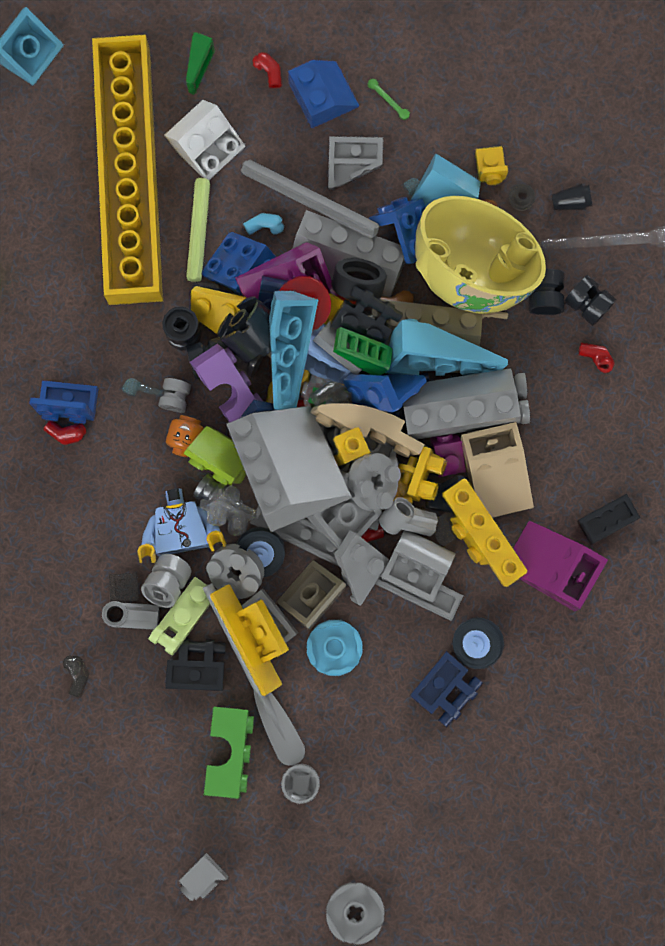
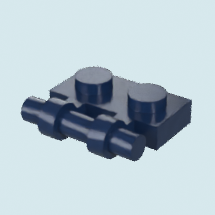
(439, 683)

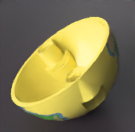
(462, 254)

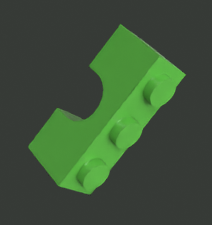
(229, 778)

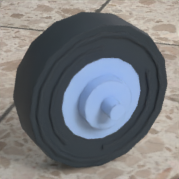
(266, 545)
(478, 643)

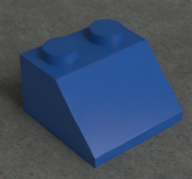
(321, 91)

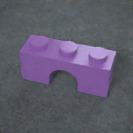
(218, 368)

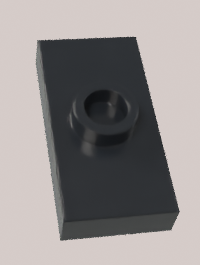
(608, 519)

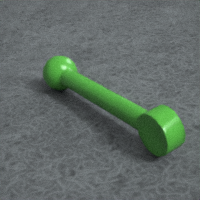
(403, 113)

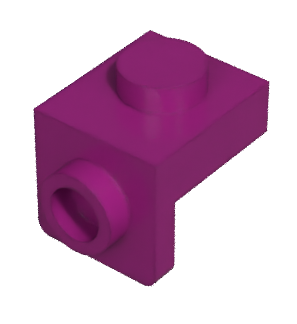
(451, 450)

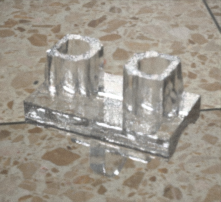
(228, 507)

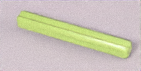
(198, 230)

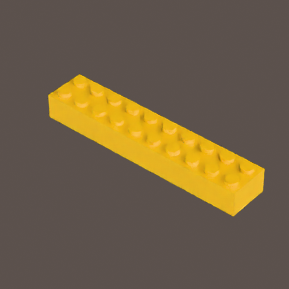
(127, 170)

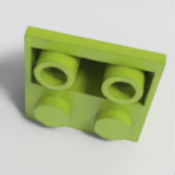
(216, 453)

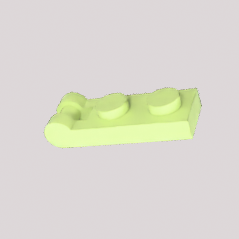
(182, 617)

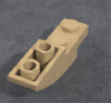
(380, 424)

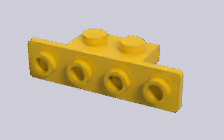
(482, 534)
(253, 635)

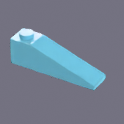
(290, 336)
(429, 348)

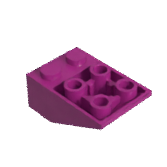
(300, 261)
(558, 565)

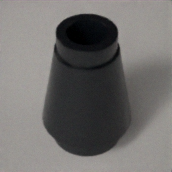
(573, 198)

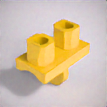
(419, 485)

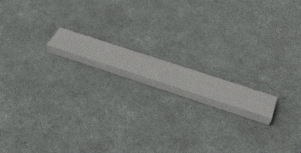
(307, 537)

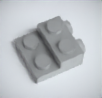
(343, 517)

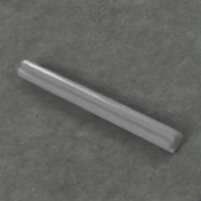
(310, 199)

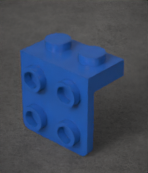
(406, 218)
(234, 258)
(383, 392)
(66, 401)

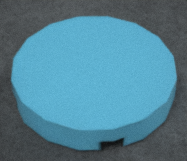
(331, 658)

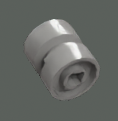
(166, 580)
(300, 783)

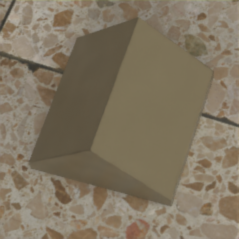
(311, 594)

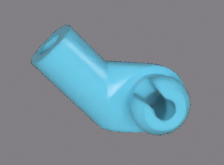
(265, 220)

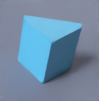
(28, 47)
(445, 180)

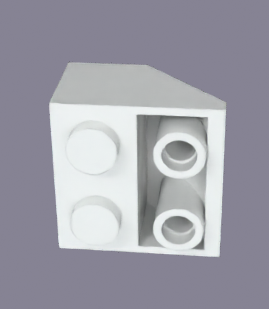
(205, 139)

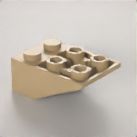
(498, 469)

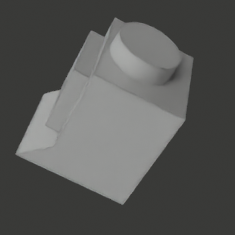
(202, 878)

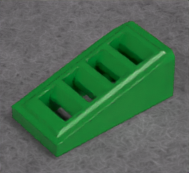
(199, 59)
(379, 353)

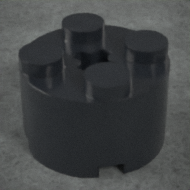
(248, 330)

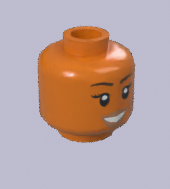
(182, 434)

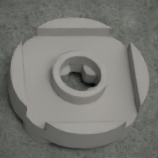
(386, 479)
(246, 561)
(351, 929)

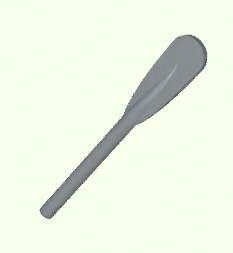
(275, 720)

